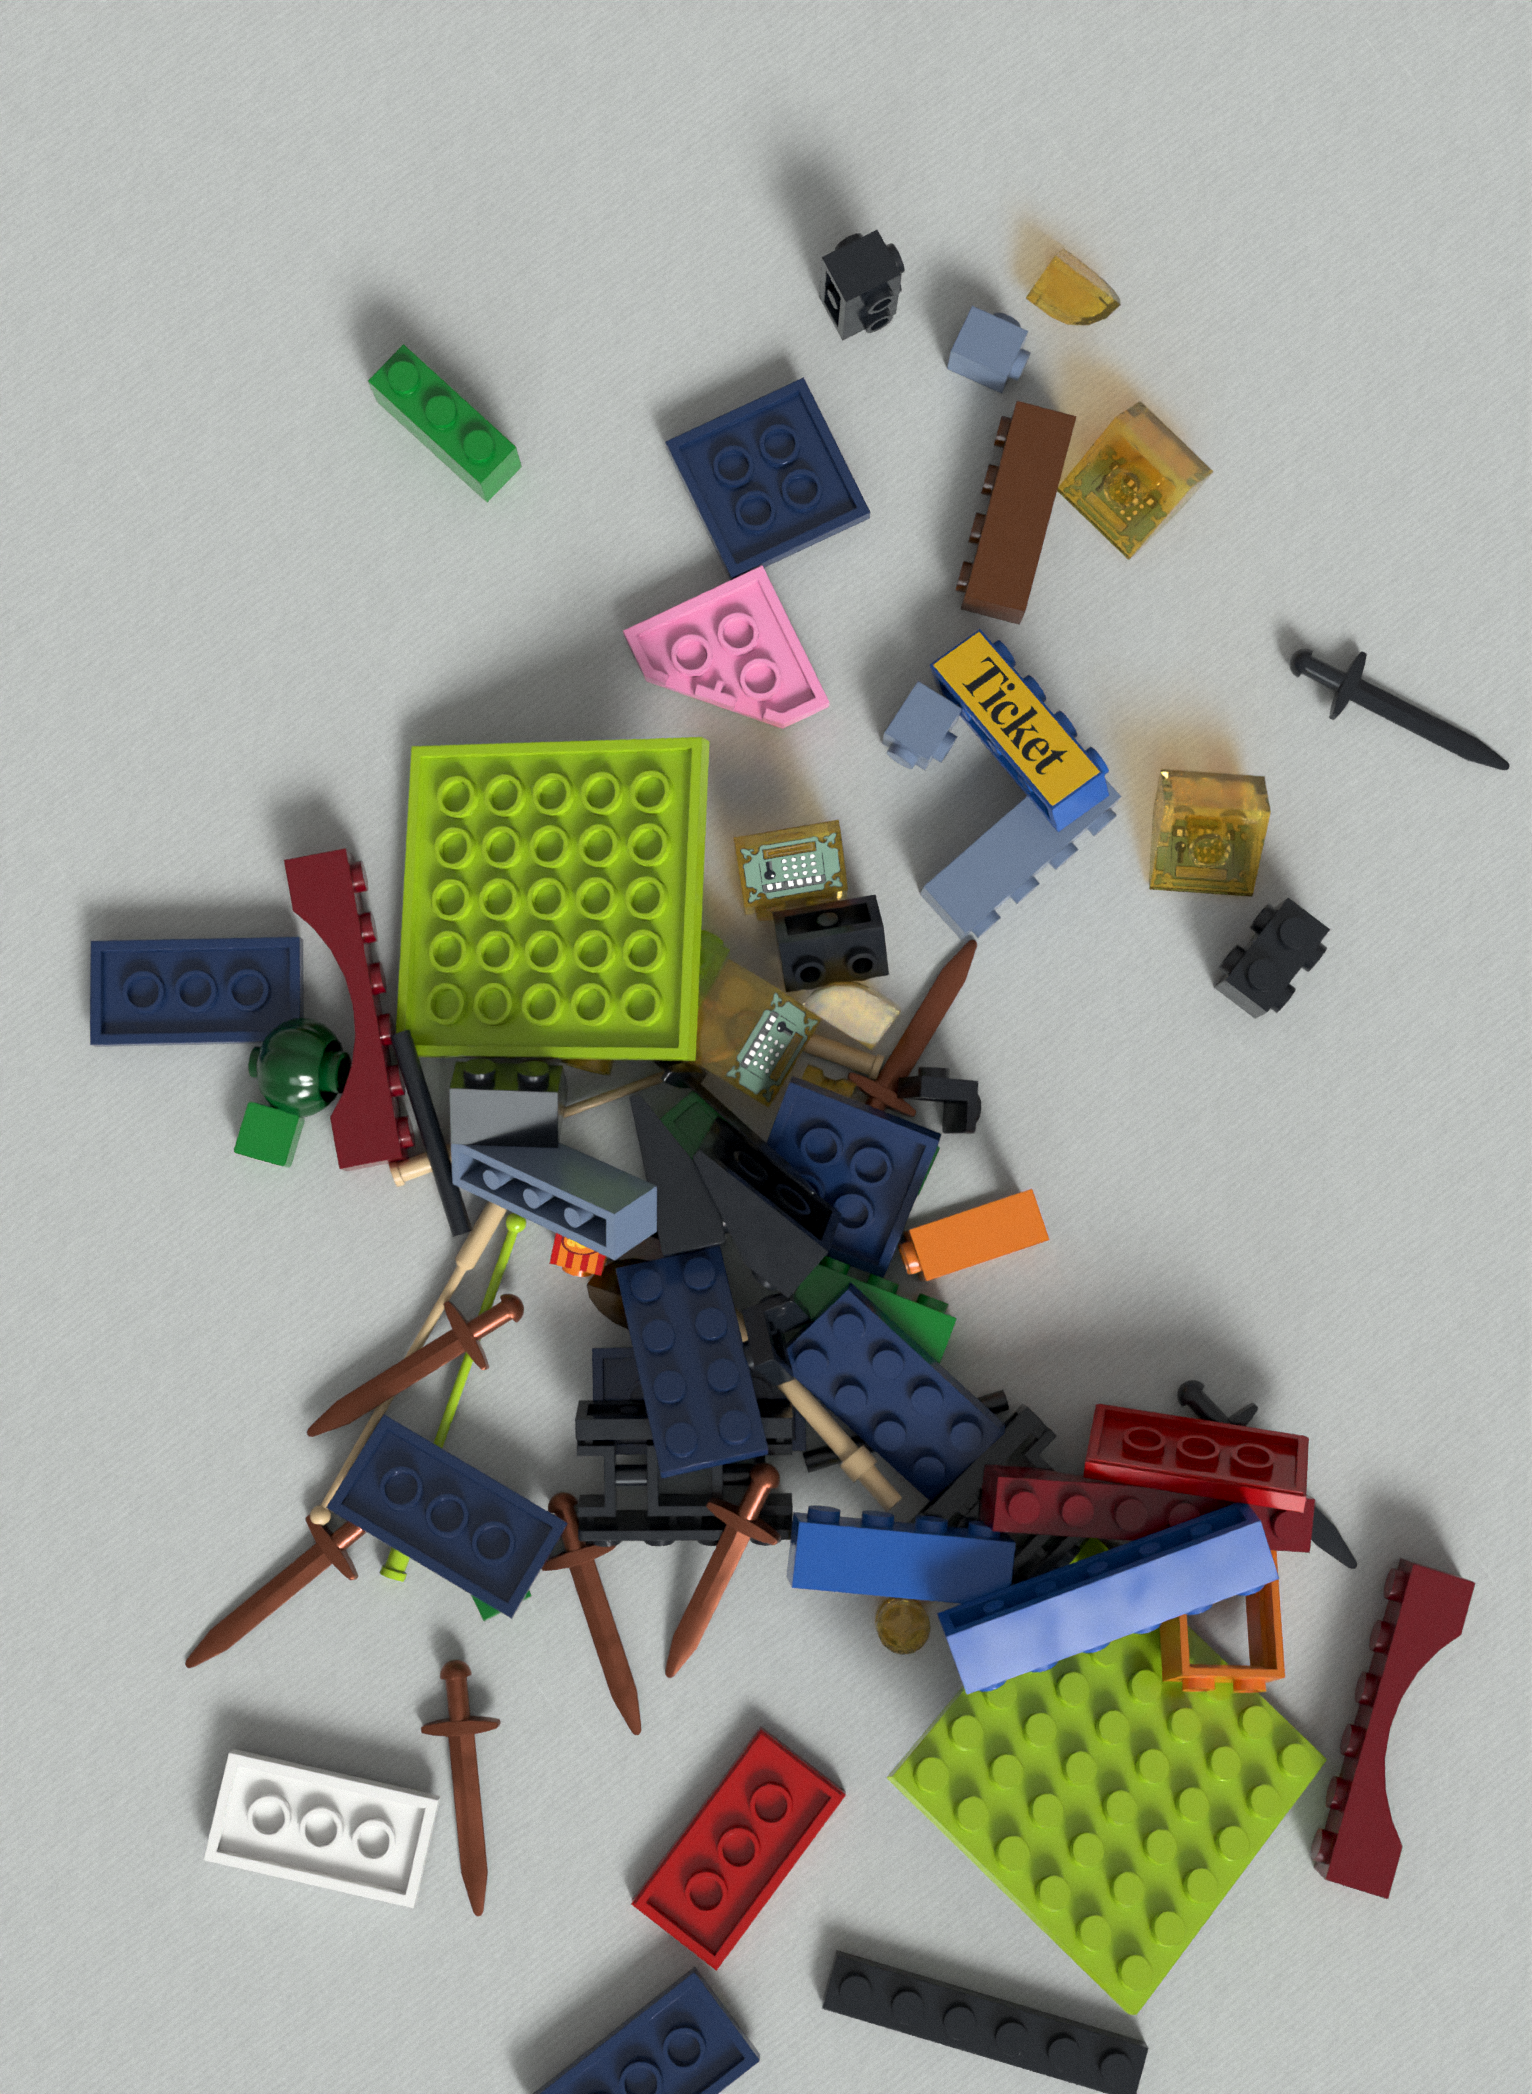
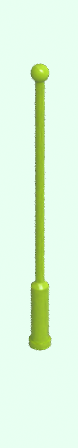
(396, 1561)

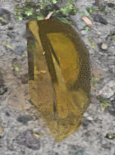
(1073, 292)
(854, 1010)

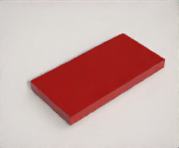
(1198, 1457)
(738, 1848)

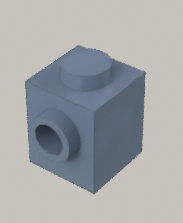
(989, 349)
(922, 729)

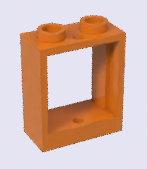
(973, 1236)
(1264, 1643)

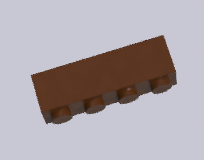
(1017, 513)

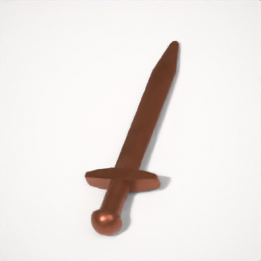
(884, 1090)
(460, 1339)
(741, 1526)
(328, 1550)
(580, 1560)
(461, 1732)

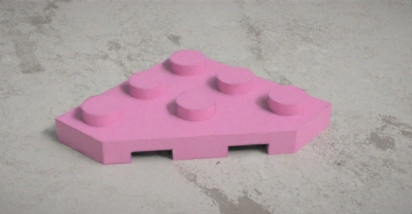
(731, 652)

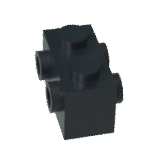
(861, 283)
(831, 943)
(1262, 971)

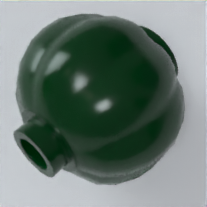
(300, 1067)

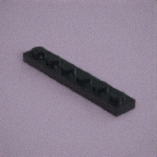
(984, 2025)

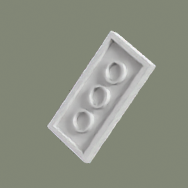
(322, 1828)

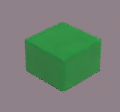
(269, 1135)

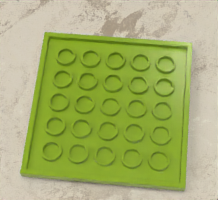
(554, 899)
(1111, 1799)

